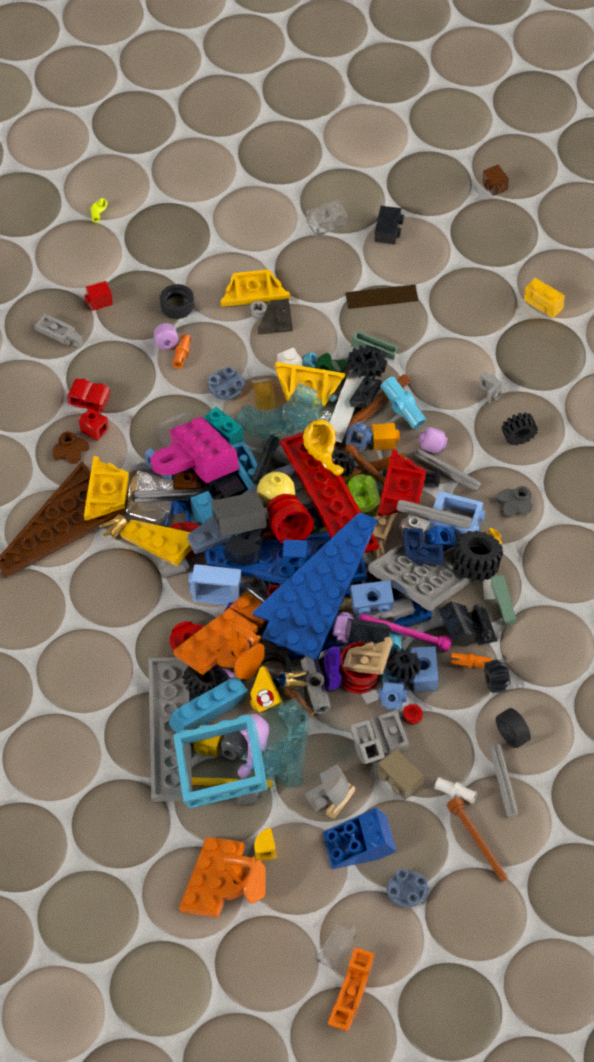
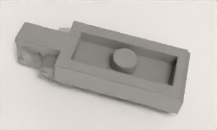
(58, 330)

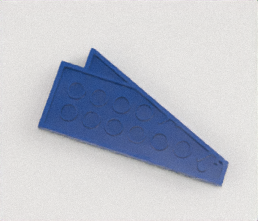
(270, 565)

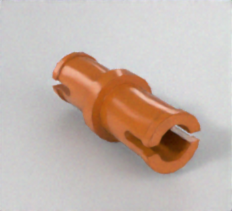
(181, 351)
(469, 660)

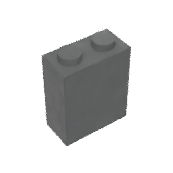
(239, 514)

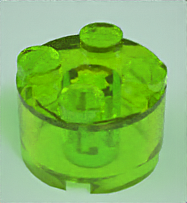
(364, 492)

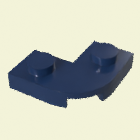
(418, 551)

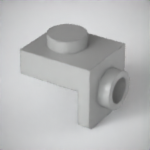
(491, 385)

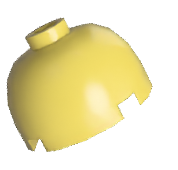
(273, 485)

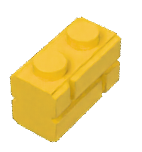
(544, 297)

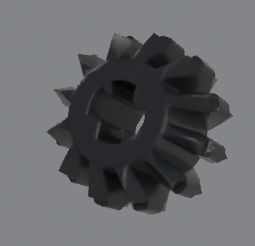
(345, 461)
(404, 664)
(497, 676)

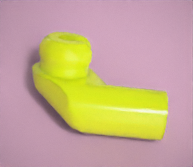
(98, 207)

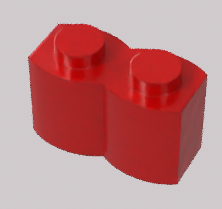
(88, 395)

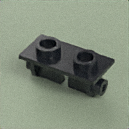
(482, 623)

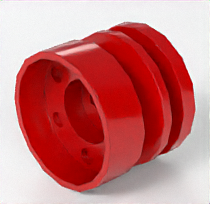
(289, 518)
(357, 682)

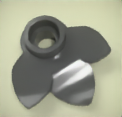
(514, 502)

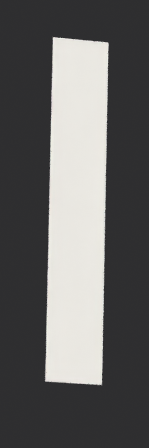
(343, 411)

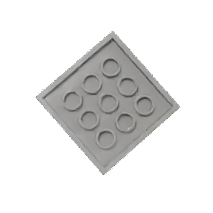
(420, 582)

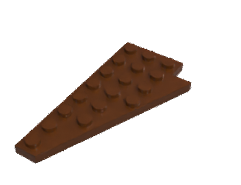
(55, 524)

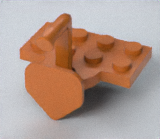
(224, 644)
(221, 876)

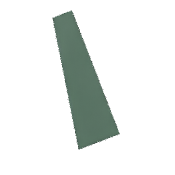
(364, 339)
(503, 599)

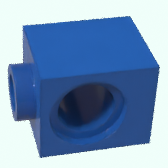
(441, 536)
(295, 553)

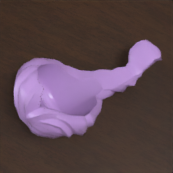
(263, 731)

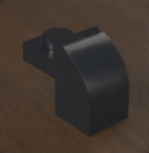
(245, 551)

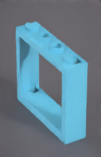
(227, 790)

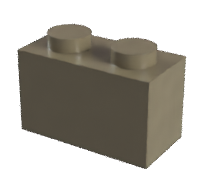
(400, 774)

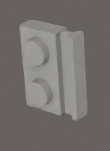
(390, 732)

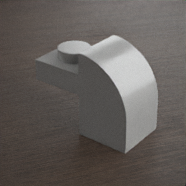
(366, 745)
(333, 790)

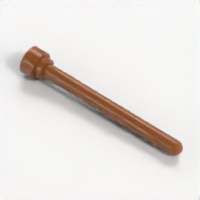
(352, 450)
(456, 806)

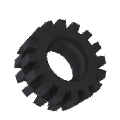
(519, 428)
(198, 686)

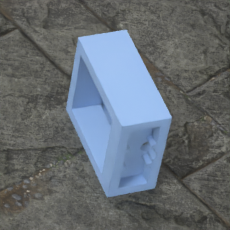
(461, 503)
(215, 576)

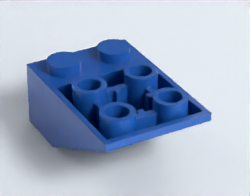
(359, 840)

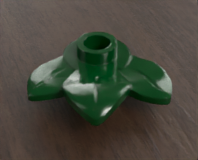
(326, 363)

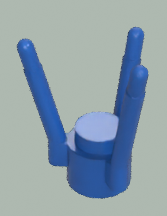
(178, 507)

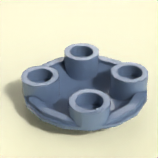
(226, 384)
(407, 888)

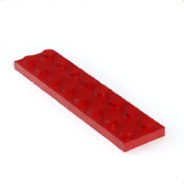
(326, 491)

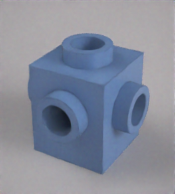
(352, 437)
(394, 687)

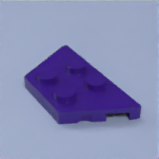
(332, 660)

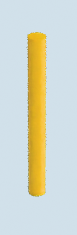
(201, 781)

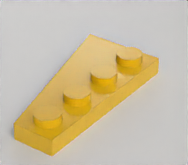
(159, 540)

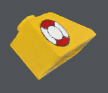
(264, 692)

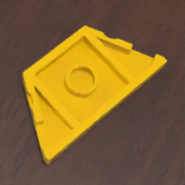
(252, 287)
(321, 380)
(106, 489)

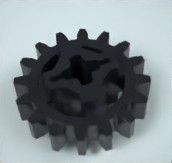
(366, 362)

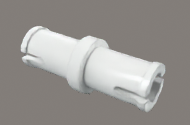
(455, 790)

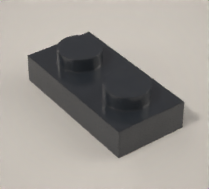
(365, 393)

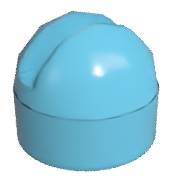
(310, 360)

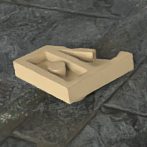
(368, 658)

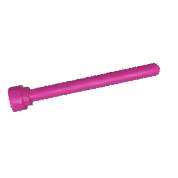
(442, 642)

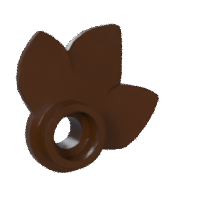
(70, 450)

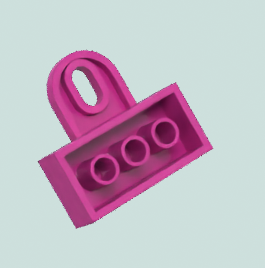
(196, 447)

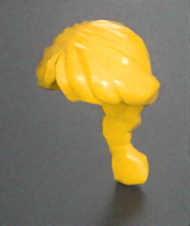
(319, 441)

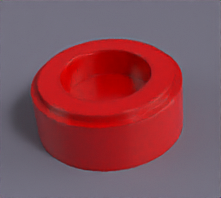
(412, 714)

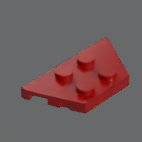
(402, 482)

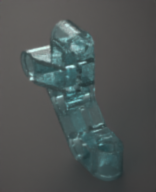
(296, 415)
(289, 753)

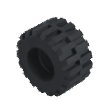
(477, 555)

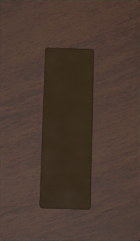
(382, 296)

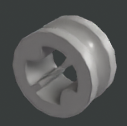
(258, 305)

